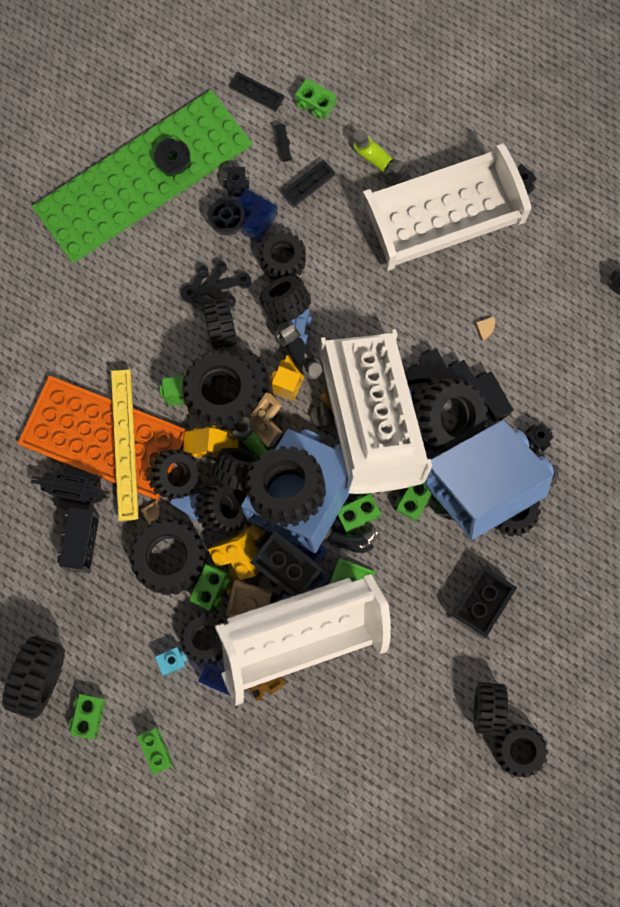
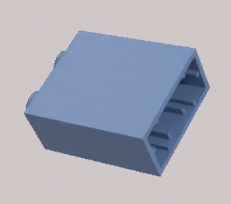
(489, 479)
(309, 533)

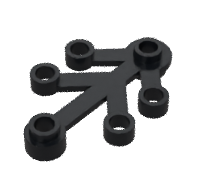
(212, 287)

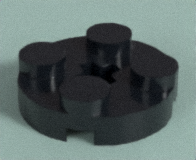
(173, 147)

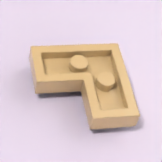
(262, 421)

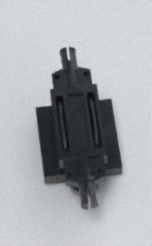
(72, 488)

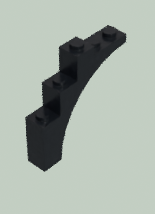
(433, 368)

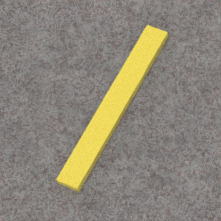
(124, 445)

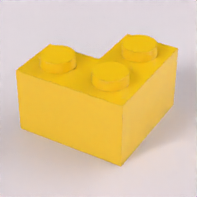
(286, 379)
(207, 441)
(238, 551)

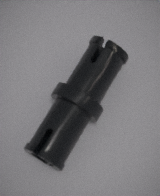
(283, 142)

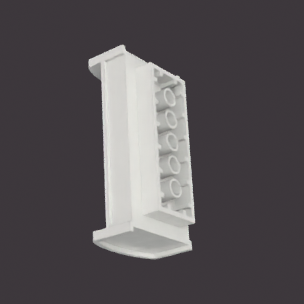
(447, 206)
(373, 413)
(302, 632)

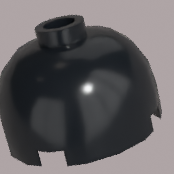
(226, 216)

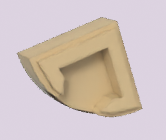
(485, 328)
(151, 512)

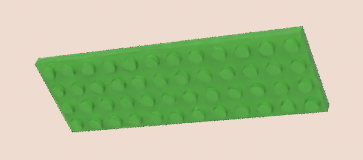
(130, 184)

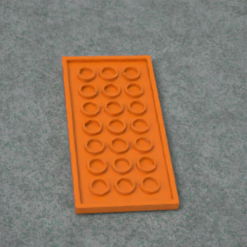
(79, 432)

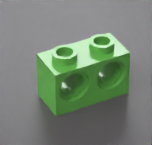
(318, 96)
(172, 390)
(418, 500)
(360, 517)
(207, 584)
(93, 717)
(155, 751)

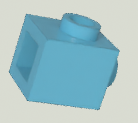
(171, 661)

